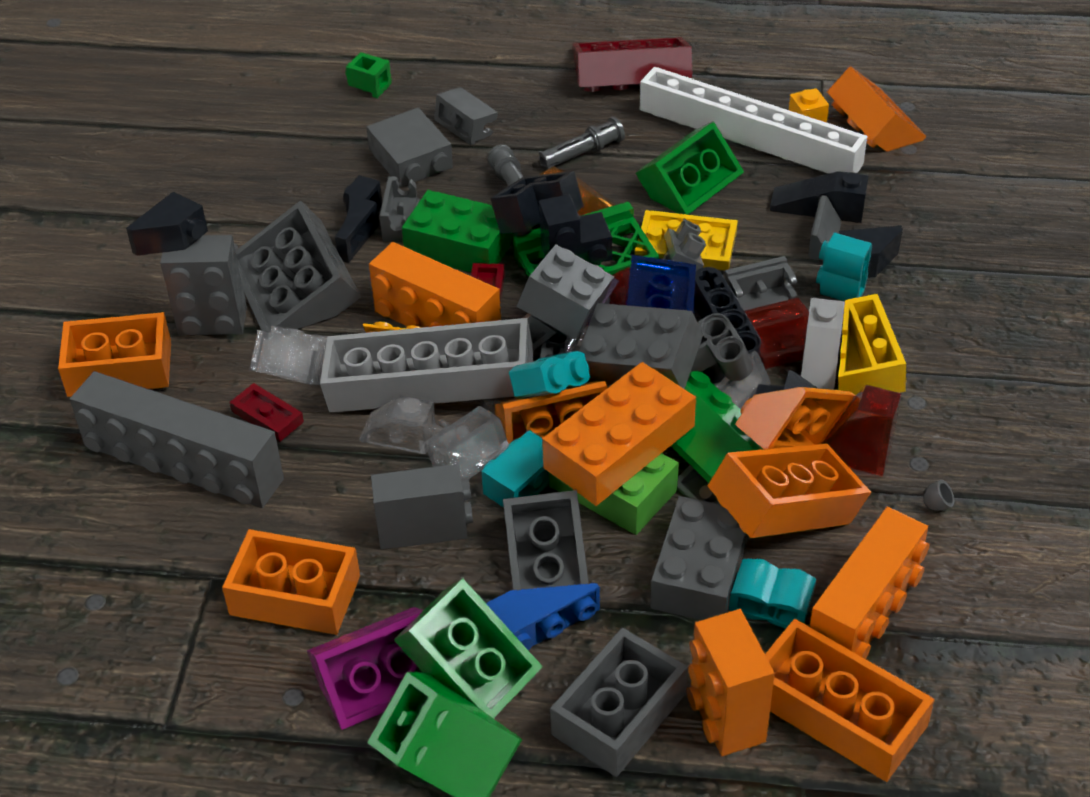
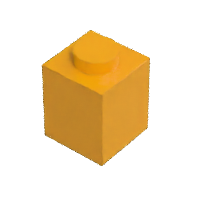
(810, 104)

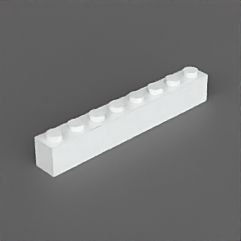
(752, 122)

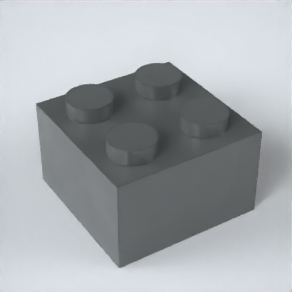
(565, 291)

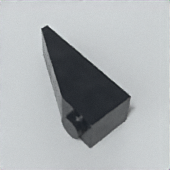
(843, 190)

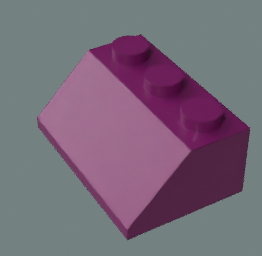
(363, 668)

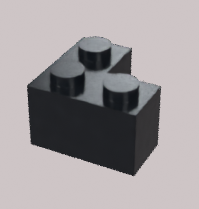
(518, 204)
(583, 235)

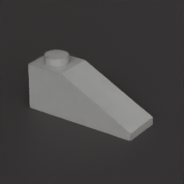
(822, 342)

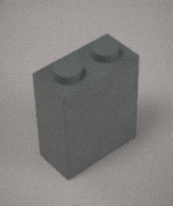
(409, 146)
(421, 506)

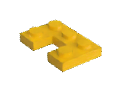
(717, 233)

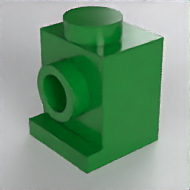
(369, 74)

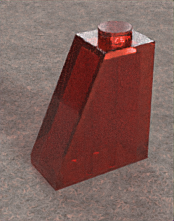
(867, 430)

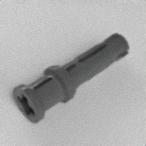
(592, 139)
(504, 164)

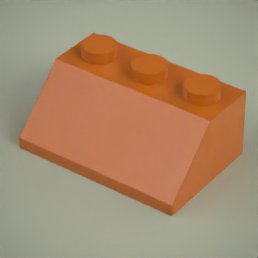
(873, 112)
(544, 412)
(792, 416)

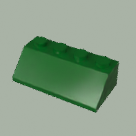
(714, 428)

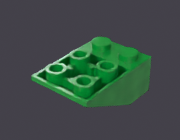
(443, 738)

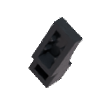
(362, 202)

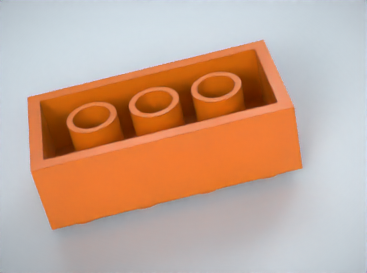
(428, 293)
(618, 433)
(788, 489)
(872, 582)
(845, 700)

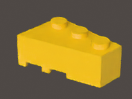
(869, 348)

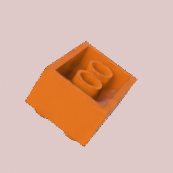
(120, 347)
(292, 581)
(730, 682)

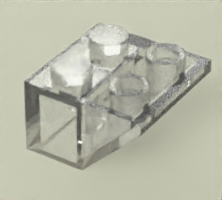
(289, 354)

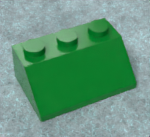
(691, 170)

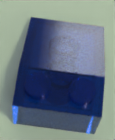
(660, 284)

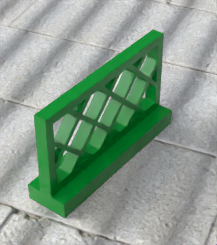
(619, 221)

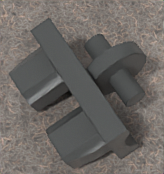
(685, 244)

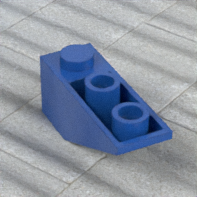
(545, 611)

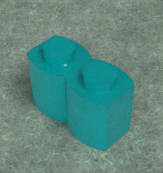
(843, 267)
(549, 375)
(772, 592)

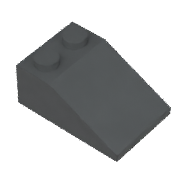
(545, 540)

